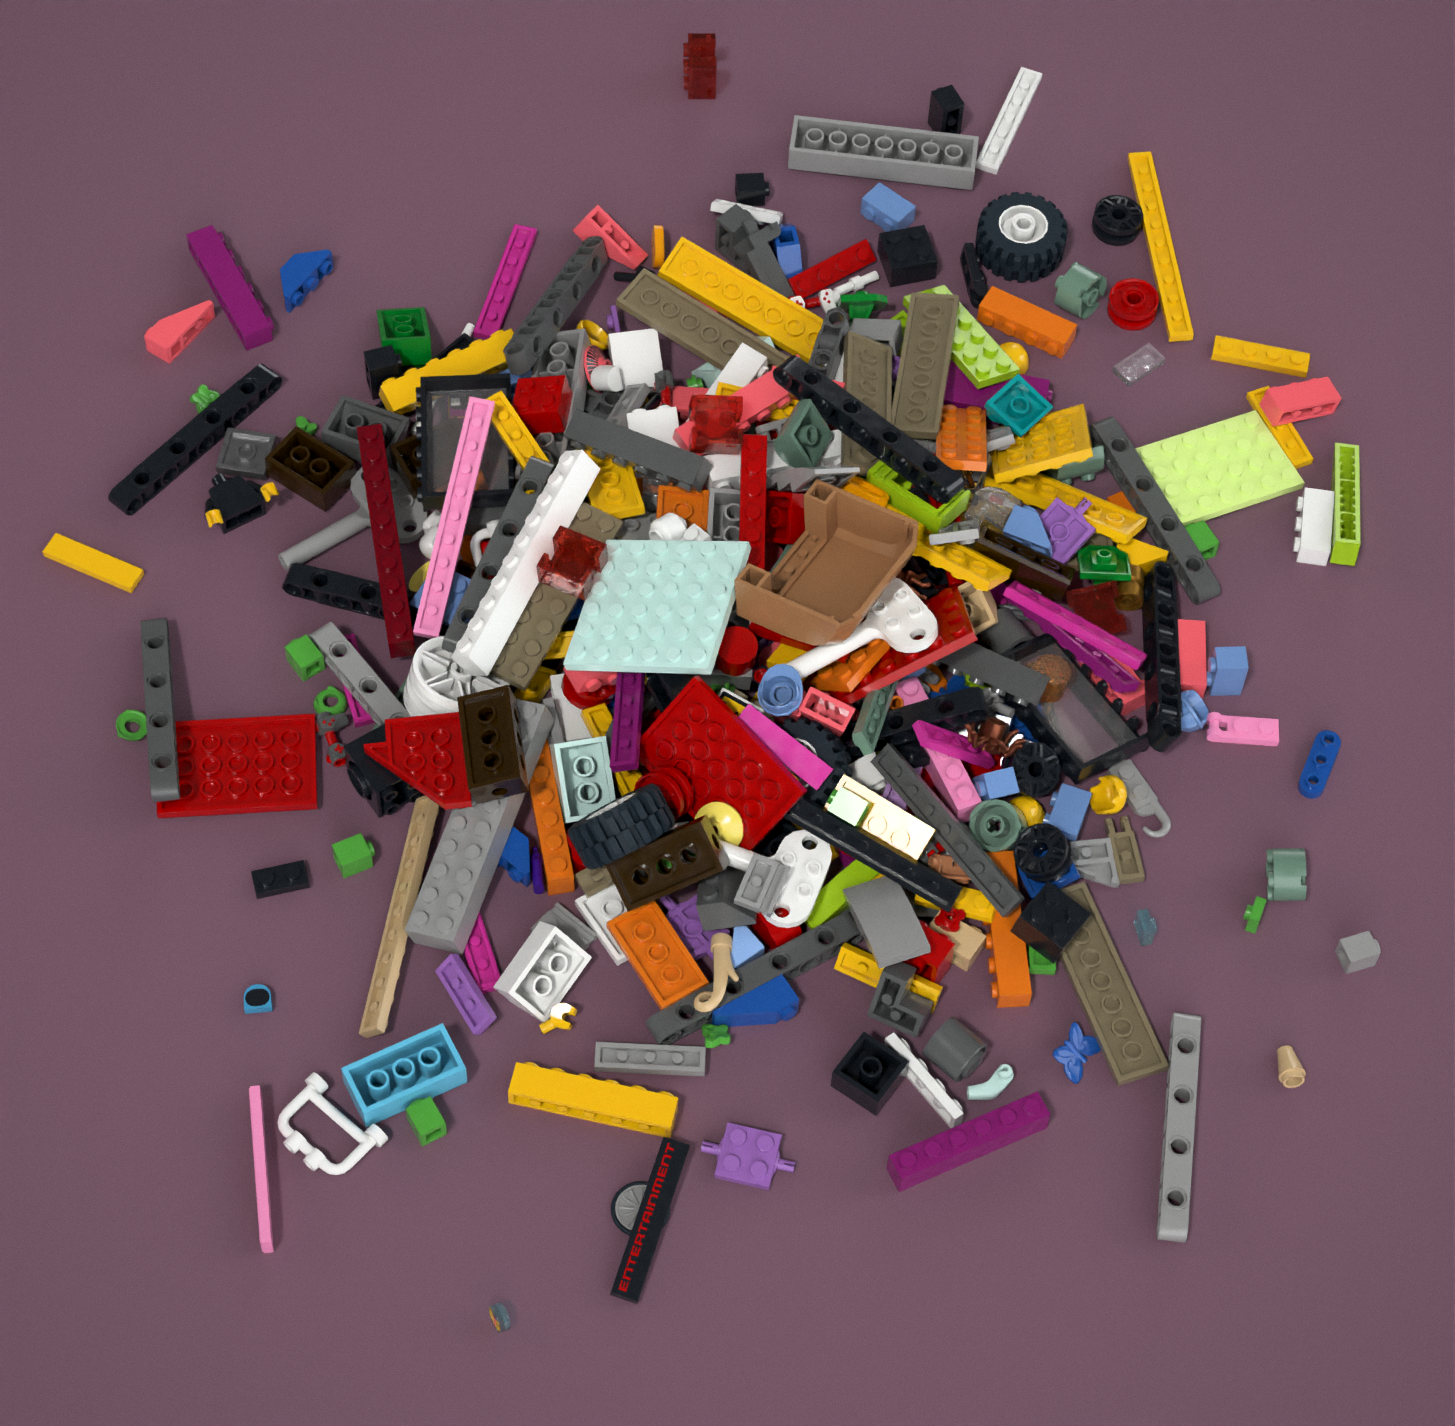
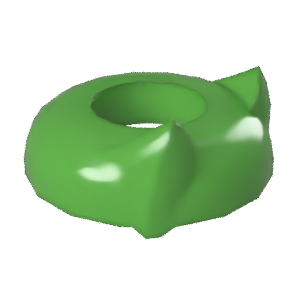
(331, 691)
(131, 716)

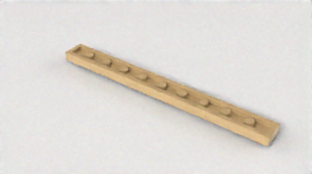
(402, 903)

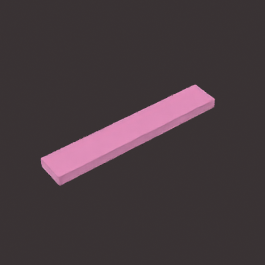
(261, 1169)

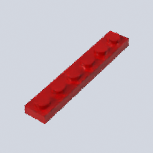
(753, 496)

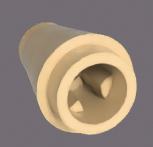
(1289, 1067)

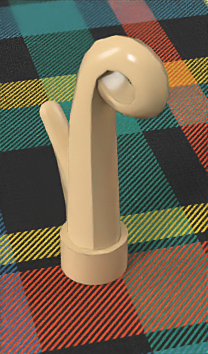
(722, 964)

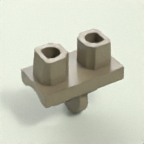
(594, 880)

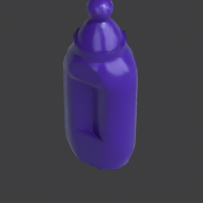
(536, 866)

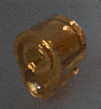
(1059, 674)

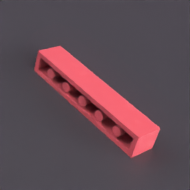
(759, 401)

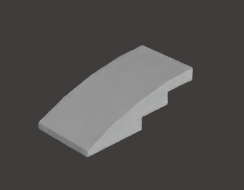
(803, 478)
(886, 921)

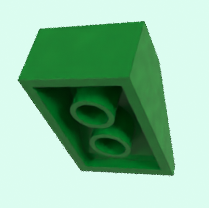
(407, 333)

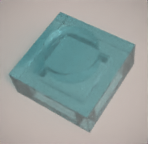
(1145, 927)

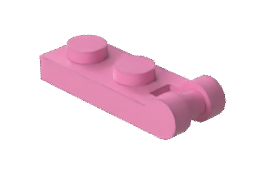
(1242, 730)

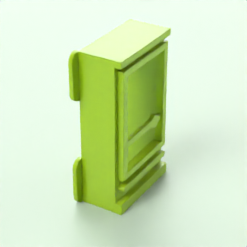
(915, 507)

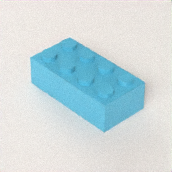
(403, 1073)

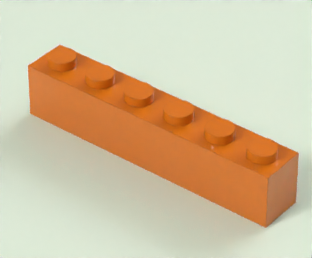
(550, 826)
(1007, 951)

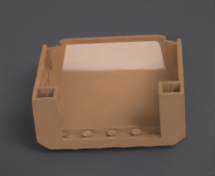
(831, 571)

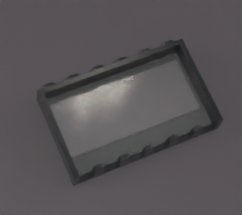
(442, 418)
(1083, 724)

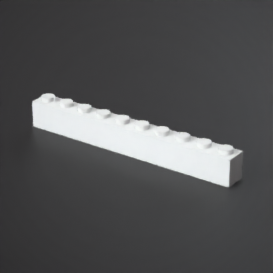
(518, 574)

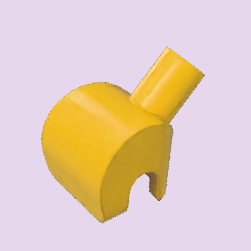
(557, 1019)

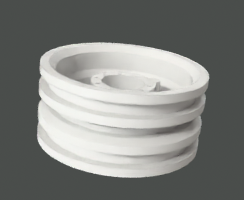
(438, 680)

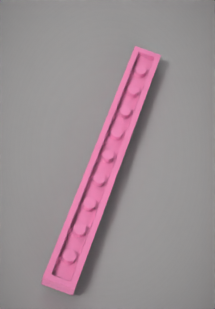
(454, 518)

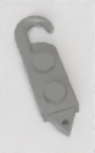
(1140, 796)

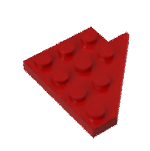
(427, 756)

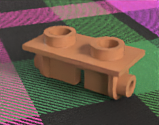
(943, 865)

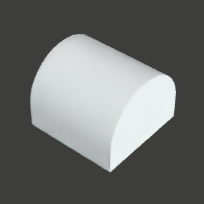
(606, 378)

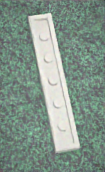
(1008, 120)

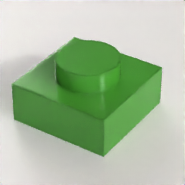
(1253, 914)
(1039, 964)

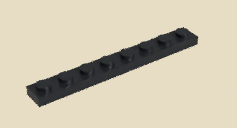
(875, 853)

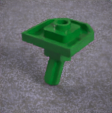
(861, 304)
(1103, 564)

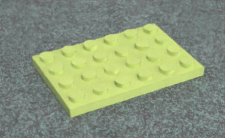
(1220, 468)

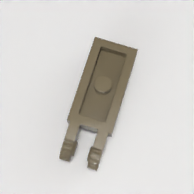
(1125, 851)

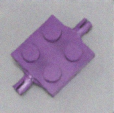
(1066, 528)
(687, 925)
(748, 1156)

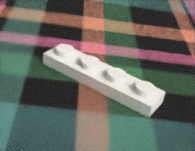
(930, 1088)

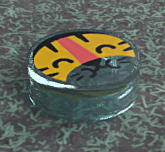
(499, 1317)

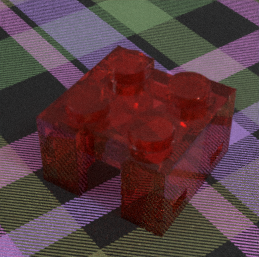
(700, 66)
(715, 424)
(574, 563)
(1097, 606)

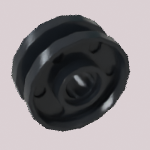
(1117, 220)
(1045, 768)
(1051, 865)

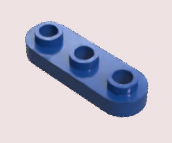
(1316, 771)

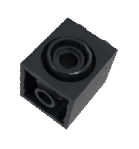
(372, 780)

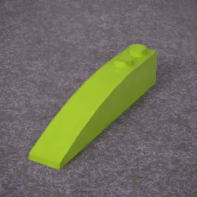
(1346, 510)
(831, 898)

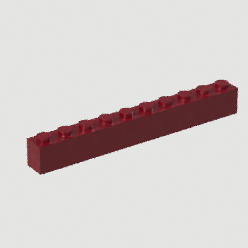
(386, 541)

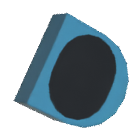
(257, 999)

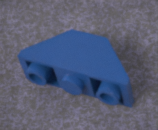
(787, 250)
(303, 274)
(516, 857)

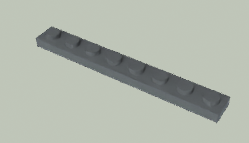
(949, 830)

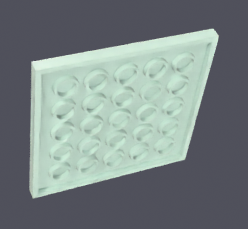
(658, 607)

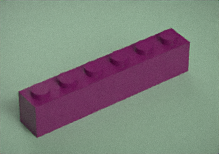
(230, 288)
(968, 1141)

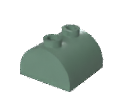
(803, 436)
(1084, 469)

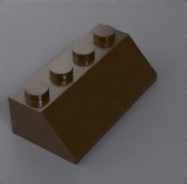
(1027, 564)

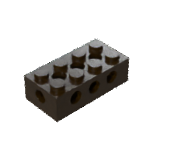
(492, 744)
(685, 870)

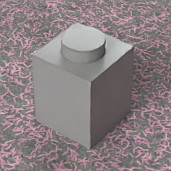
(1358, 952)

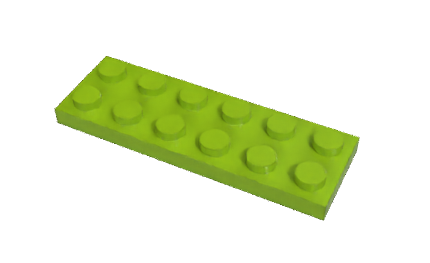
(975, 349)

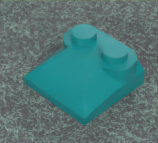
(1017, 406)

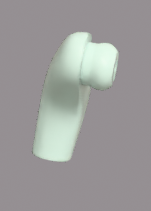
(994, 1086)

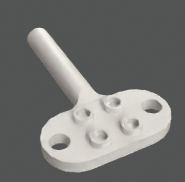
(894, 617)
(805, 875)

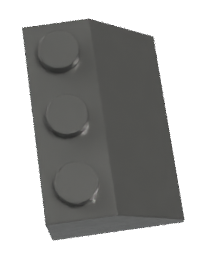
(349, 413)
(716, 901)

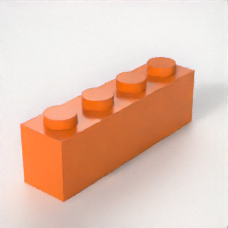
(1026, 322)

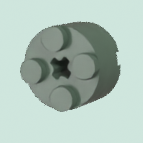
(1079, 290)
(983, 828)
(1286, 874)

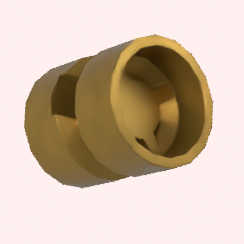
(1131, 592)

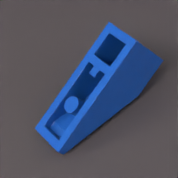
(760, 1006)

